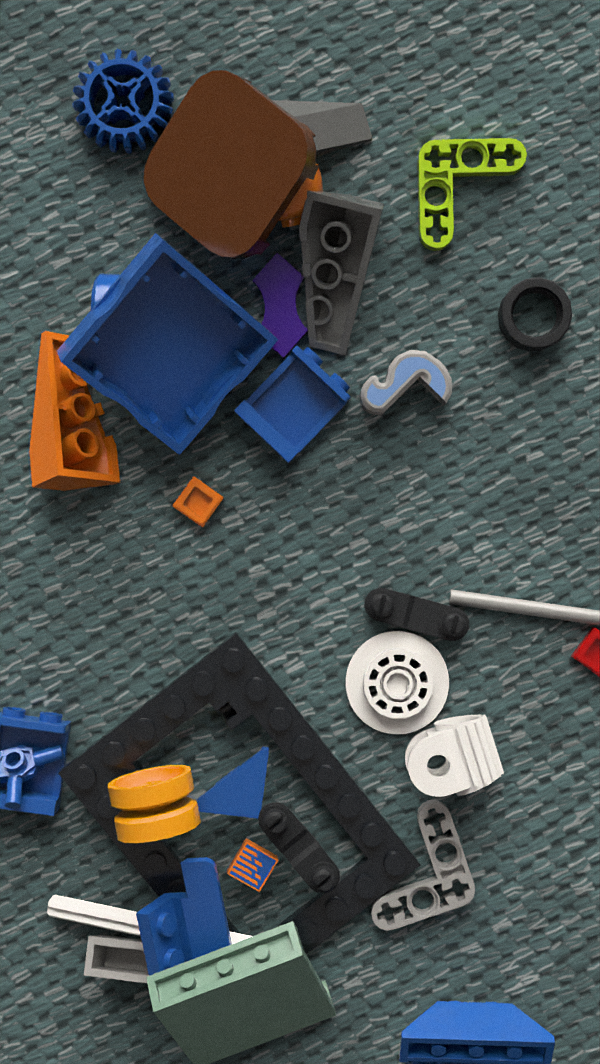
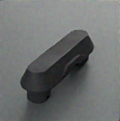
(416, 614)
(299, 847)

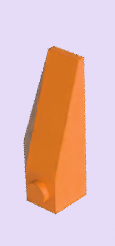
(66, 431)

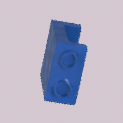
(294, 403)
(43, 791)

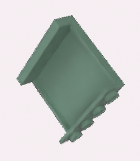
(240, 995)

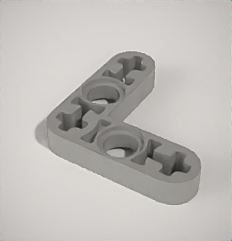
(444, 871)

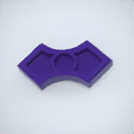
(279, 289)

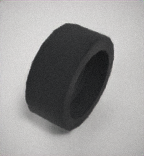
(551, 291)

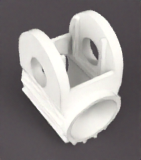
(468, 754)

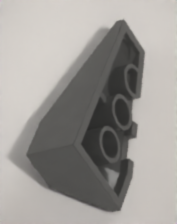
(333, 123)
(336, 252)

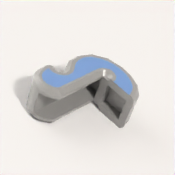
(400, 375)

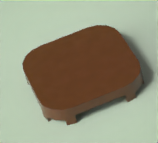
(229, 165)

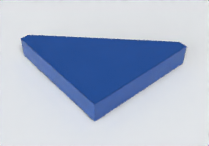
(240, 790)

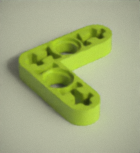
(443, 178)

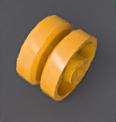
(154, 804)

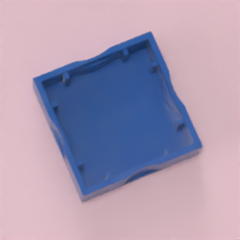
(166, 344)

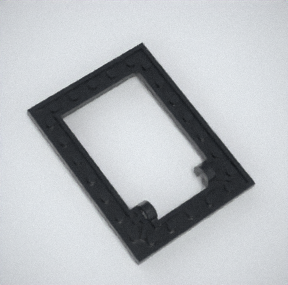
(241, 686)

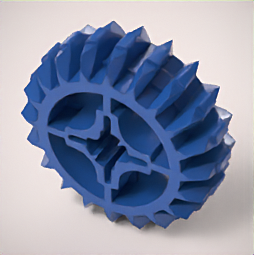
(134, 89)

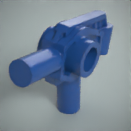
(21, 764)

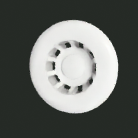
(397, 682)

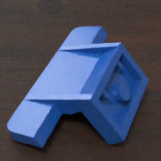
(185, 923)

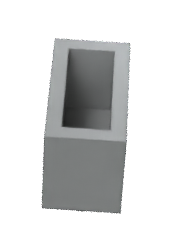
(116, 958)

